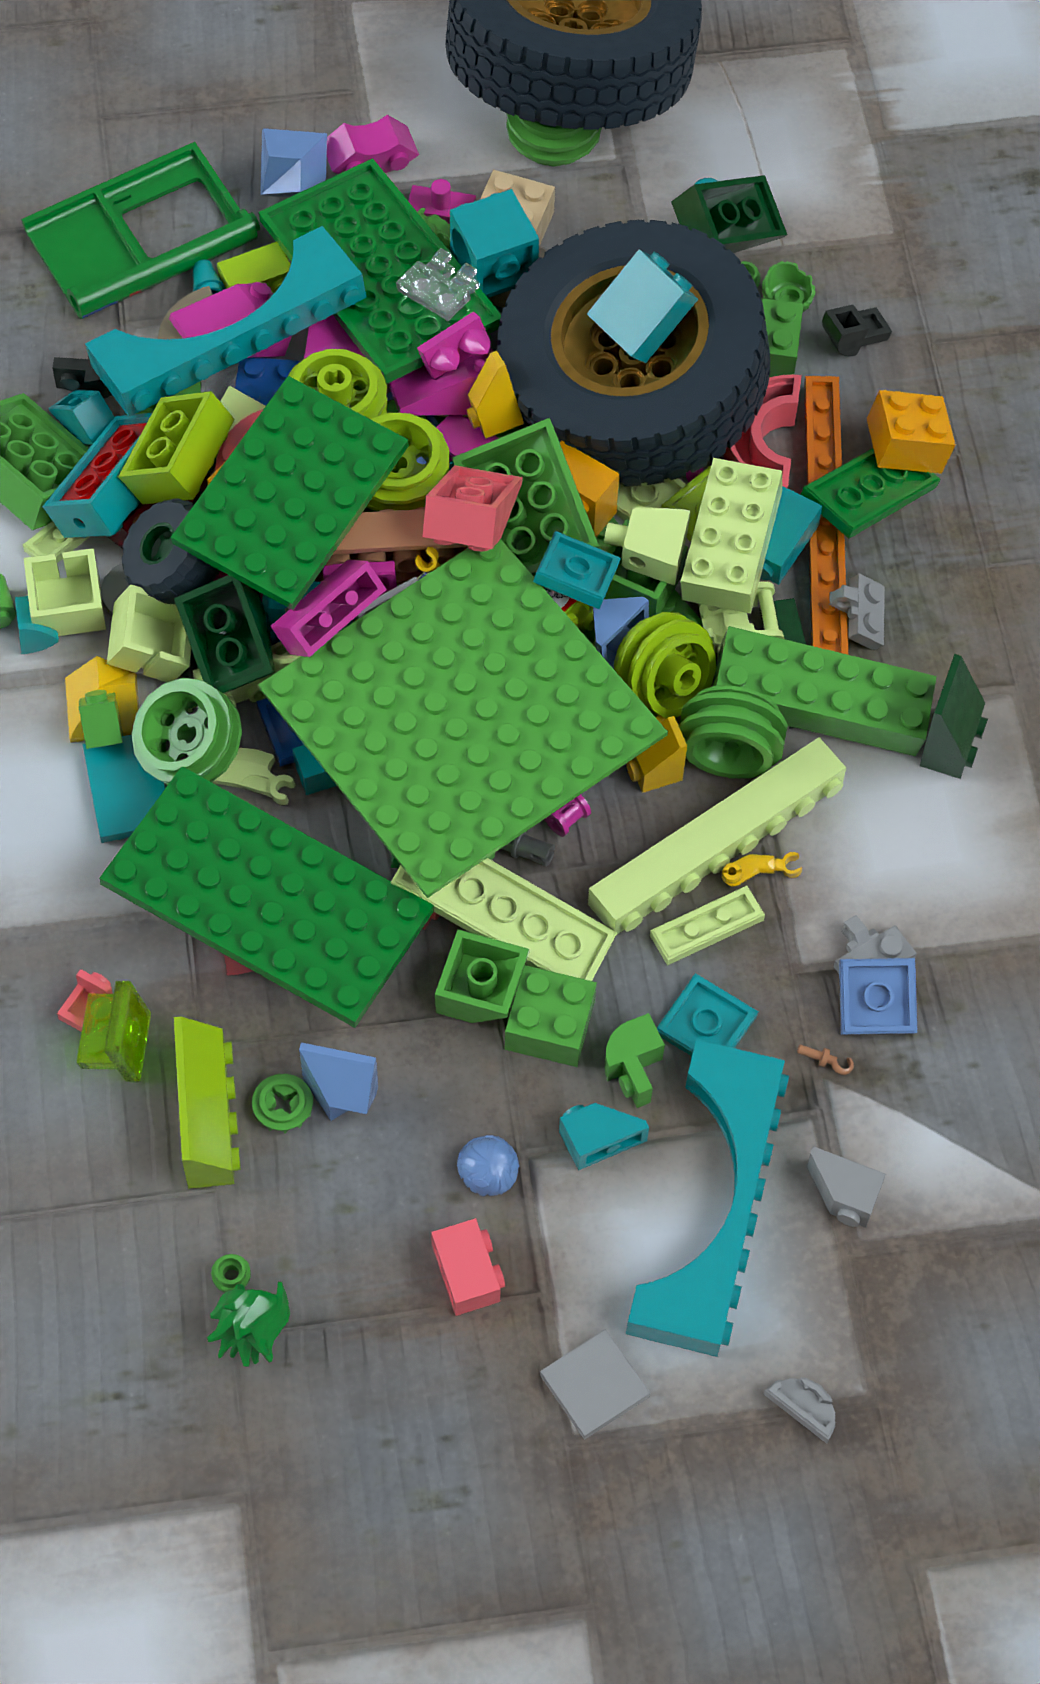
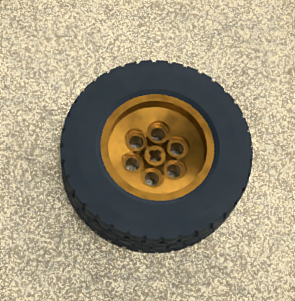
(575, 58)
(633, 415)

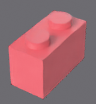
(466, 1266)

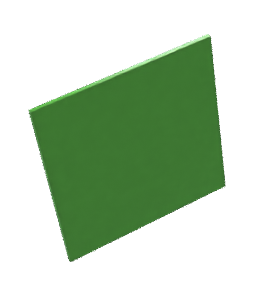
(462, 713)

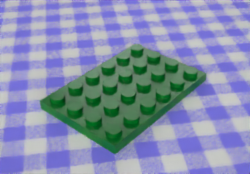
(290, 492)

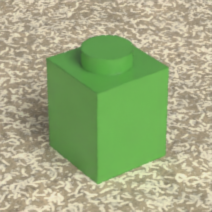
(100, 719)

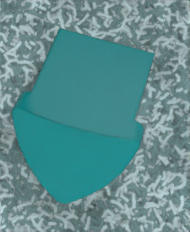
(32, 636)

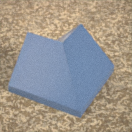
(292, 161)
(614, 622)
(339, 1079)

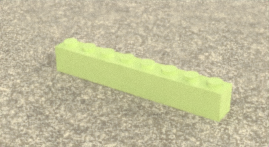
(717, 837)

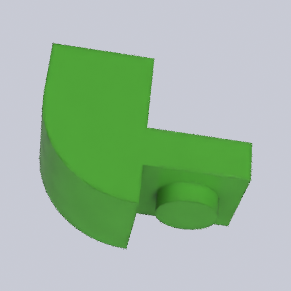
(628, 1051)

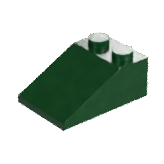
(732, 211)
(227, 633)
(955, 723)

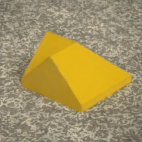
(100, 676)

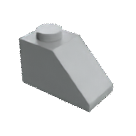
(845, 1186)

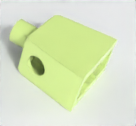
(652, 541)

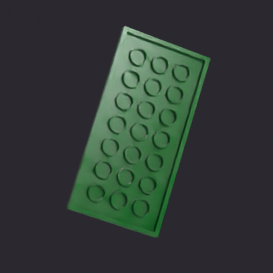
(383, 241)
(267, 896)

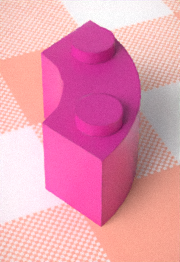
(384, 141)

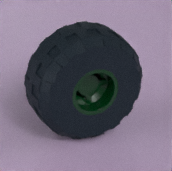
(155, 562)

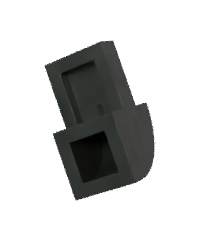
(854, 328)
(77, 375)

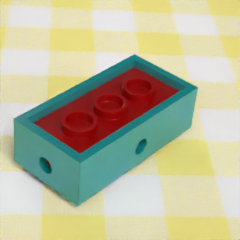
(92, 495)

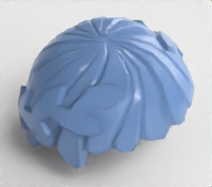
(488, 1165)

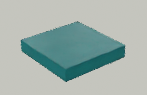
(577, 570)
(706, 1015)

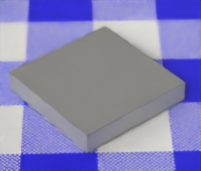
(594, 1384)

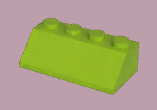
(204, 1104)

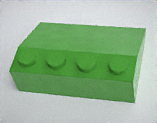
(33, 458)
(547, 493)

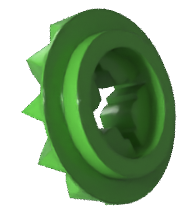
(286, 1087)

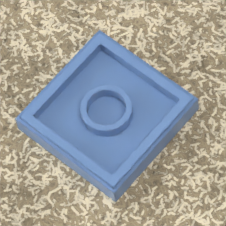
(878, 996)

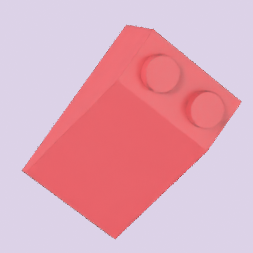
(470, 507)

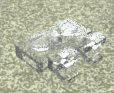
(433, 289)

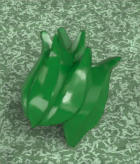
(250, 1322)

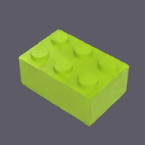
(177, 448)

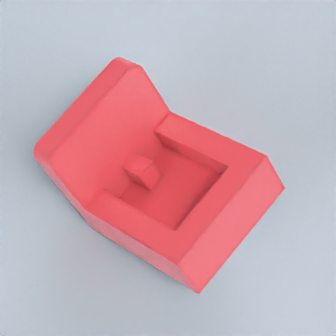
(74, 1007)

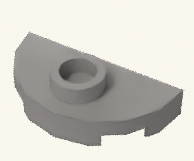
(805, 1403)

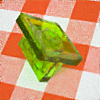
(115, 1032)

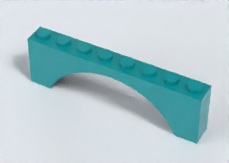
(146, 369)
(694, 1302)

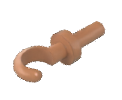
(825, 1058)

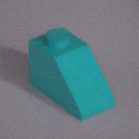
(83, 414)
(599, 1133)

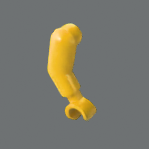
(753, 864)

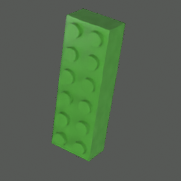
(831, 690)

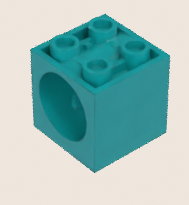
(494, 240)

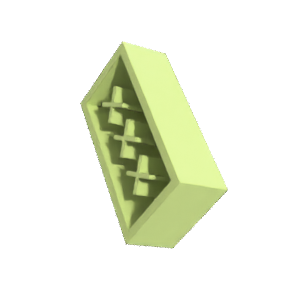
(731, 535)

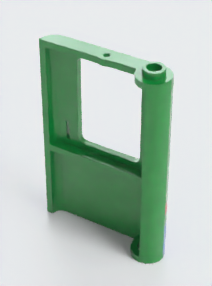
(97, 253)

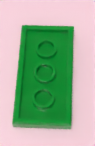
(863, 494)

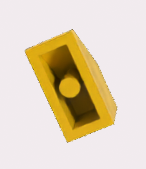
(493, 399)
(662, 762)

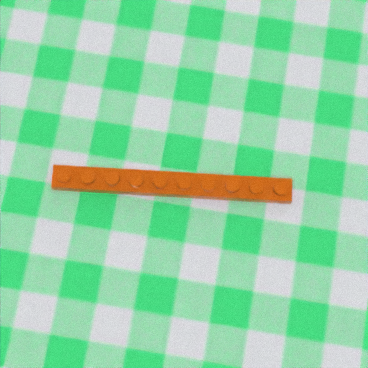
(827, 543)

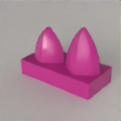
(455, 345)

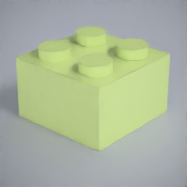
(67, 603)
(148, 636)

